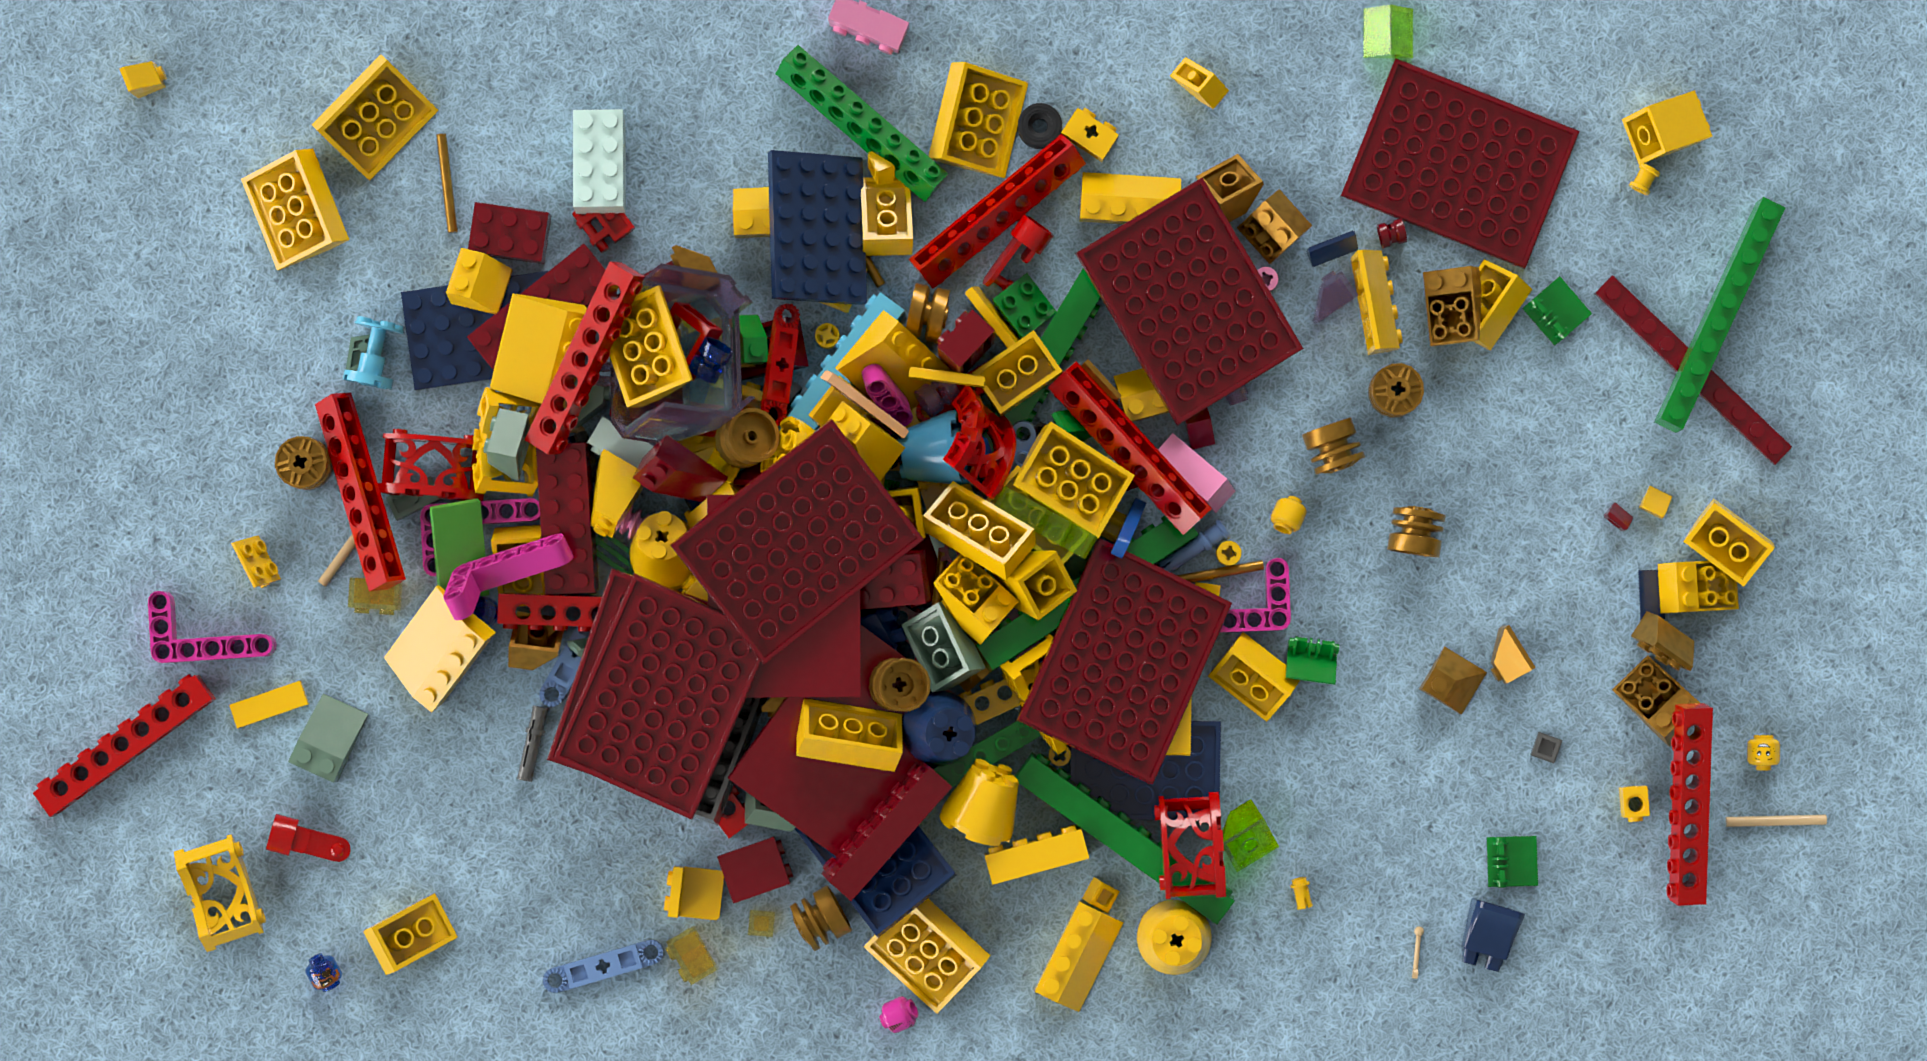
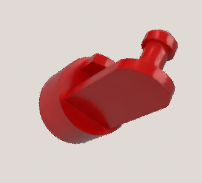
(1025, 232)
(288, 837)

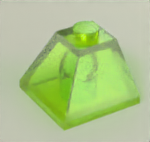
(1247, 836)

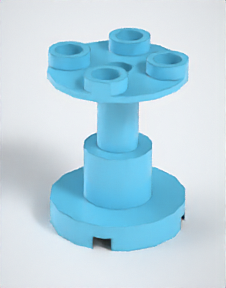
(371, 362)

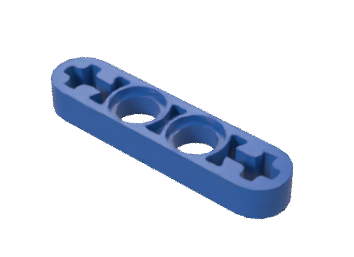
(1128, 528)

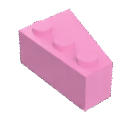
(868, 25)
(1197, 472)

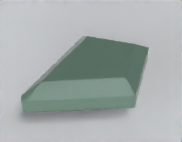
(357, 346)

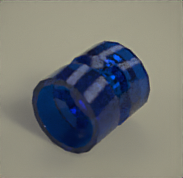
(715, 353)
(487, 610)

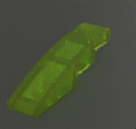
(1046, 522)

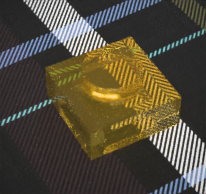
(761, 923)

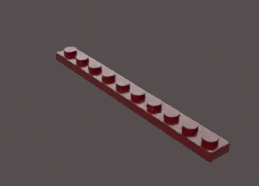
(1673, 350)

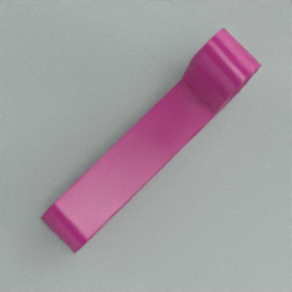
(886, 395)
(494, 517)
(502, 568)
(1272, 606)
(200, 645)

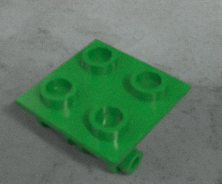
(1024, 305)
(1557, 311)
(1311, 660)
(1512, 861)

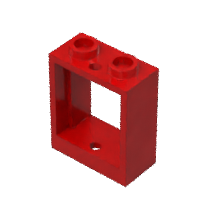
(699, 322)

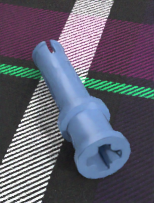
(1204, 541)

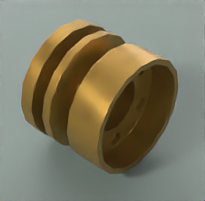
(1384, 399)
(1333, 446)
(317, 467)
(1416, 531)
(913, 684)
(820, 918)

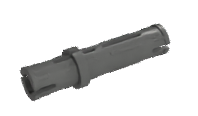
(532, 743)

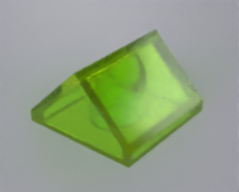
(1388, 32)

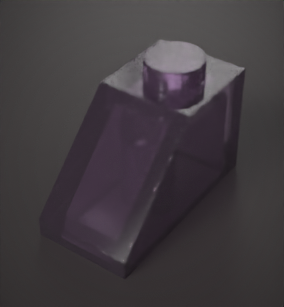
(1332, 295)

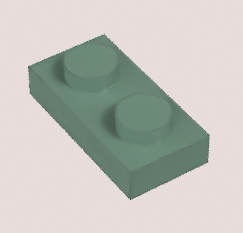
(406, 505)

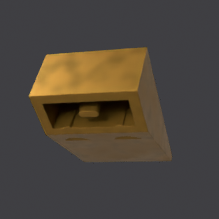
(1453, 305)
(1653, 696)

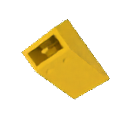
(1695, 588)
(974, 597)

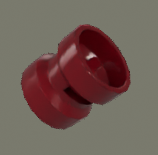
(1392, 233)

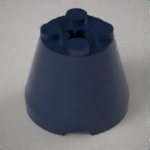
(925, 726)

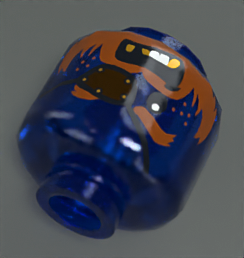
(323, 972)

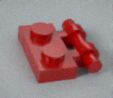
(614, 225)

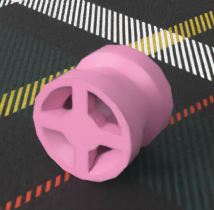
(1271, 281)

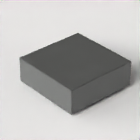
(1546, 747)

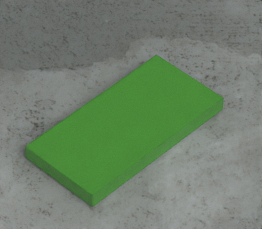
(456, 537)

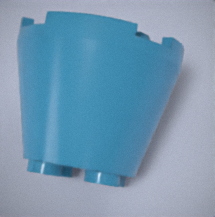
(927, 446)

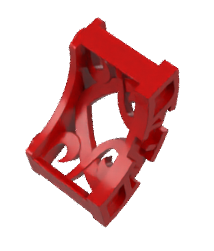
(969, 444)
(404, 487)
(1214, 872)

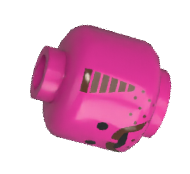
(898, 1014)

